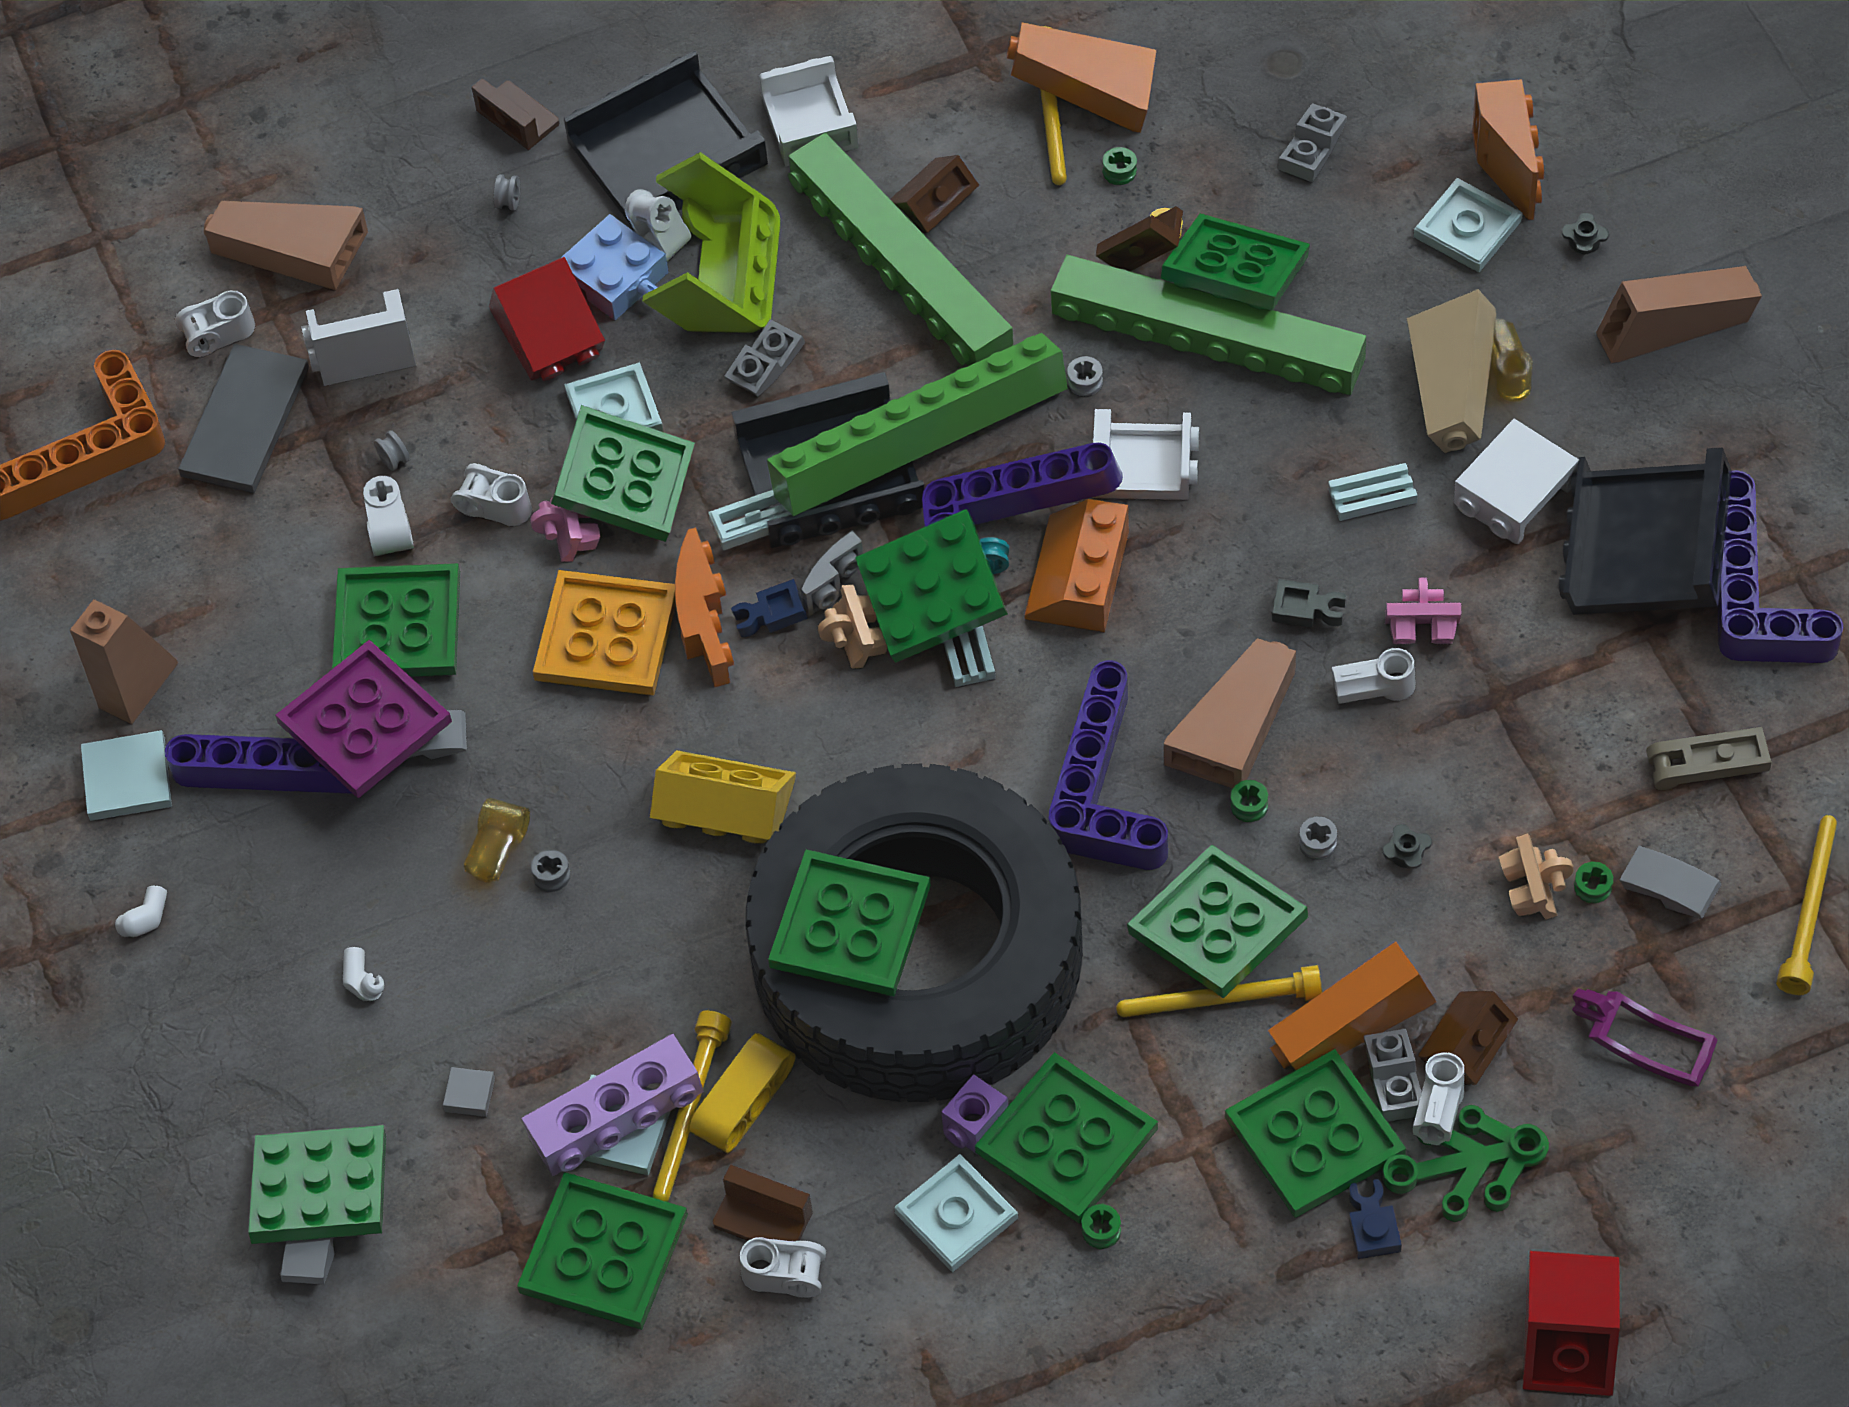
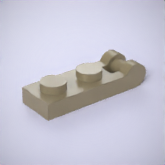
(1709, 757)

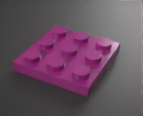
(363, 718)

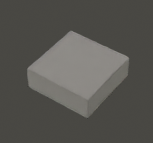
(468, 1091)

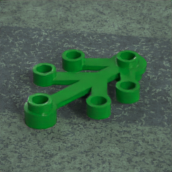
(1474, 1160)

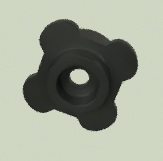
(1583, 242)
(1407, 857)

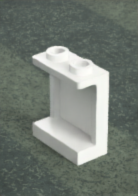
(805, 104)
(360, 344)
(1150, 456)
(1513, 480)

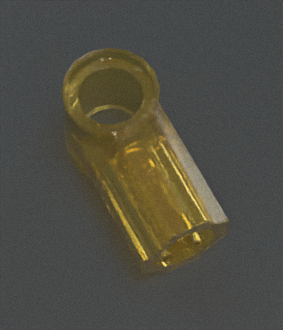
(1510, 363)
(499, 828)

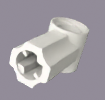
(1373, 677)
(1439, 1098)

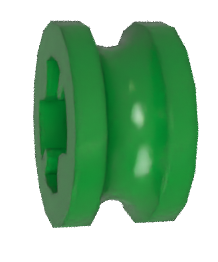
(1119, 176)
(1249, 788)
(1584, 874)
(1101, 1212)

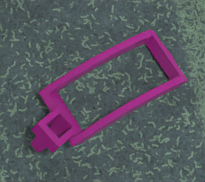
(1608, 1007)

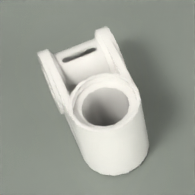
(657, 221)
(218, 322)
(488, 493)
(386, 515)
(785, 1266)

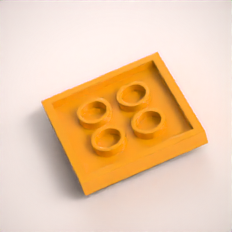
(605, 632)

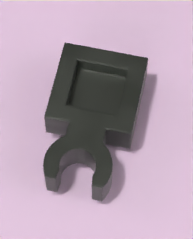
(1299, 604)

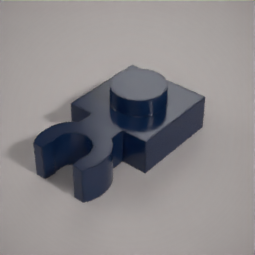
(776, 608)
(1373, 1226)

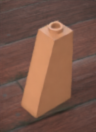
(289, 239)
(1675, 309)
(120, 660)
(1233, 719)

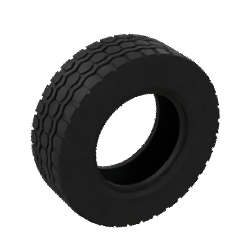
(941, 1035)

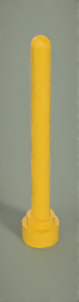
(1053, 137)
(1796, 973)
(1303, 984)
(711, 1031)

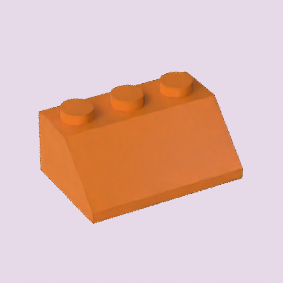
(1079, 565)

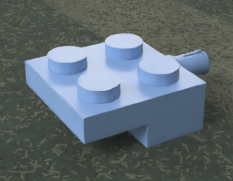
(615, 266)

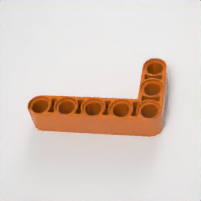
(93, 452)

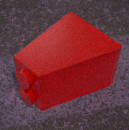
(547, 320)
(1571, 1323)

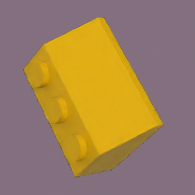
(721, 796)

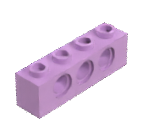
(622, 1084)

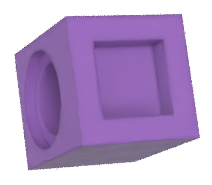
(973, 1098)

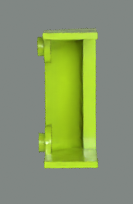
(737, 251)

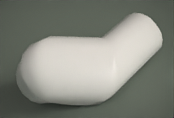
(145, 917)
(356, 979)

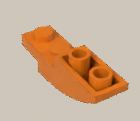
(699, 606)

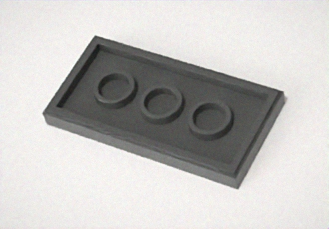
(243, 418)

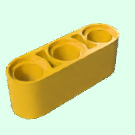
(742, 1092)

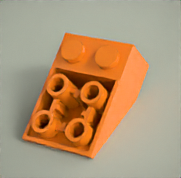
(1507, 142)

